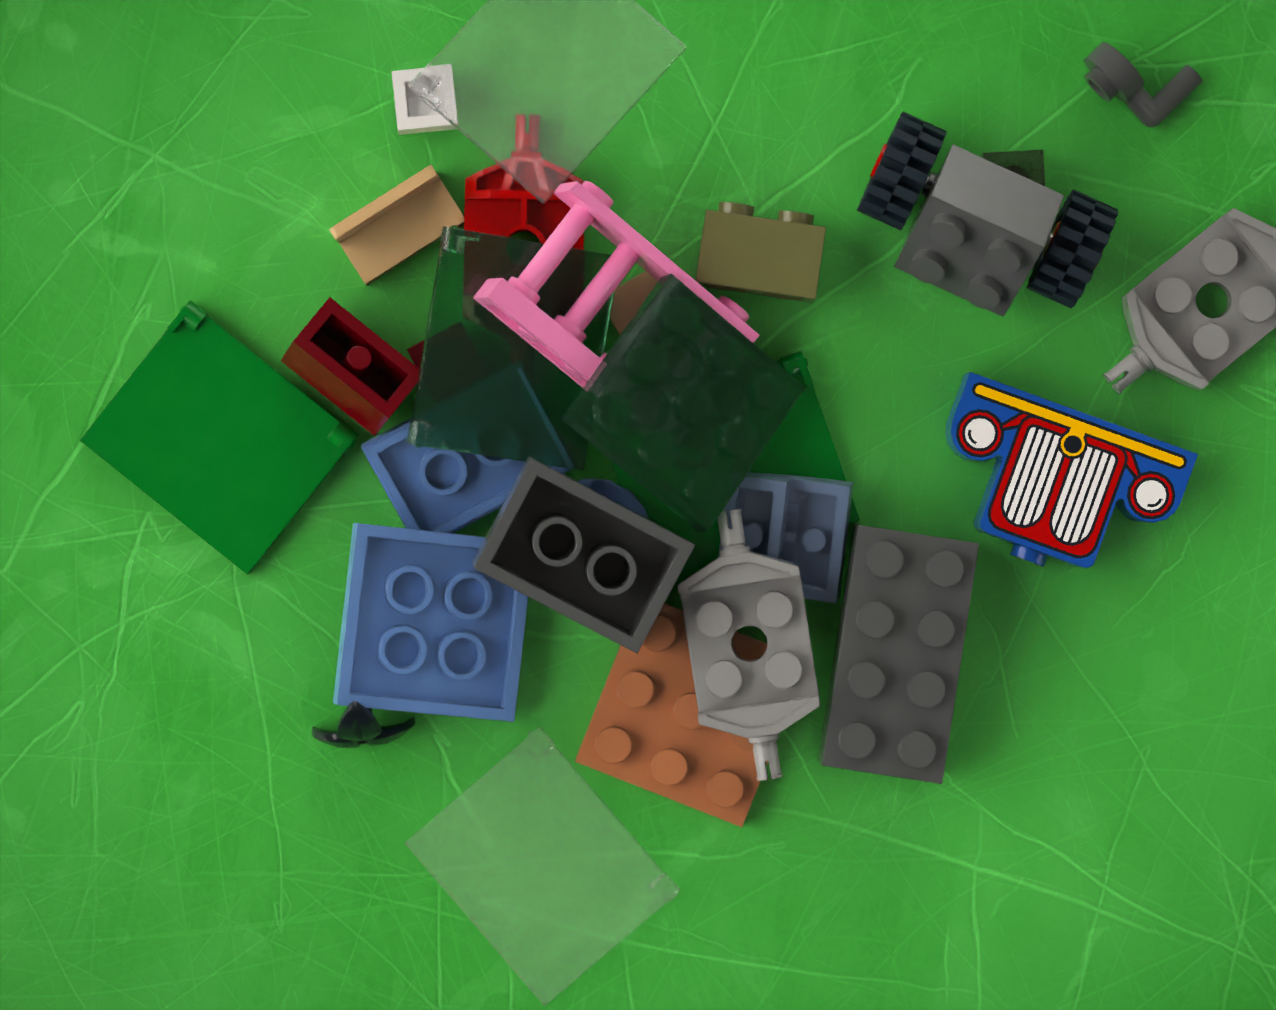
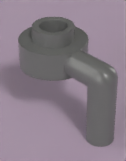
(1116, 77)

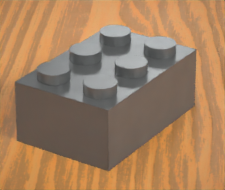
(582, 554)

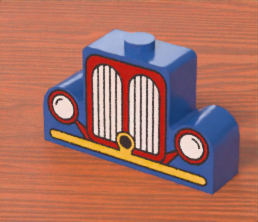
(1059, 471)

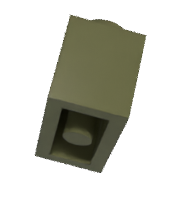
(760, 253)

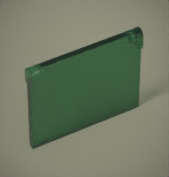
(479, 379)

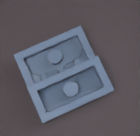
(799, 523)

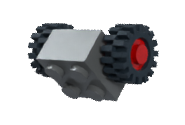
(983, 222)

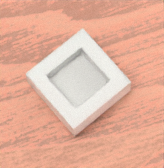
(411, 112)

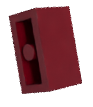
(351, 366)

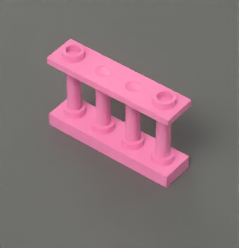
(563, 337)

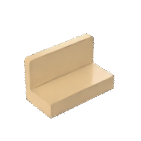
(397, 225)

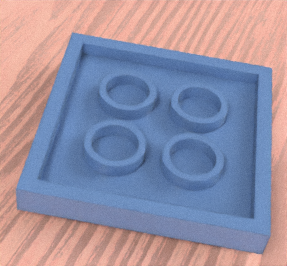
(427, 627)

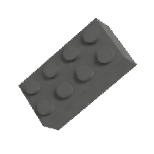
(898, 654)

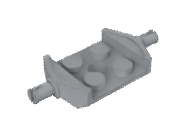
(1163, 311)
(740, 694)

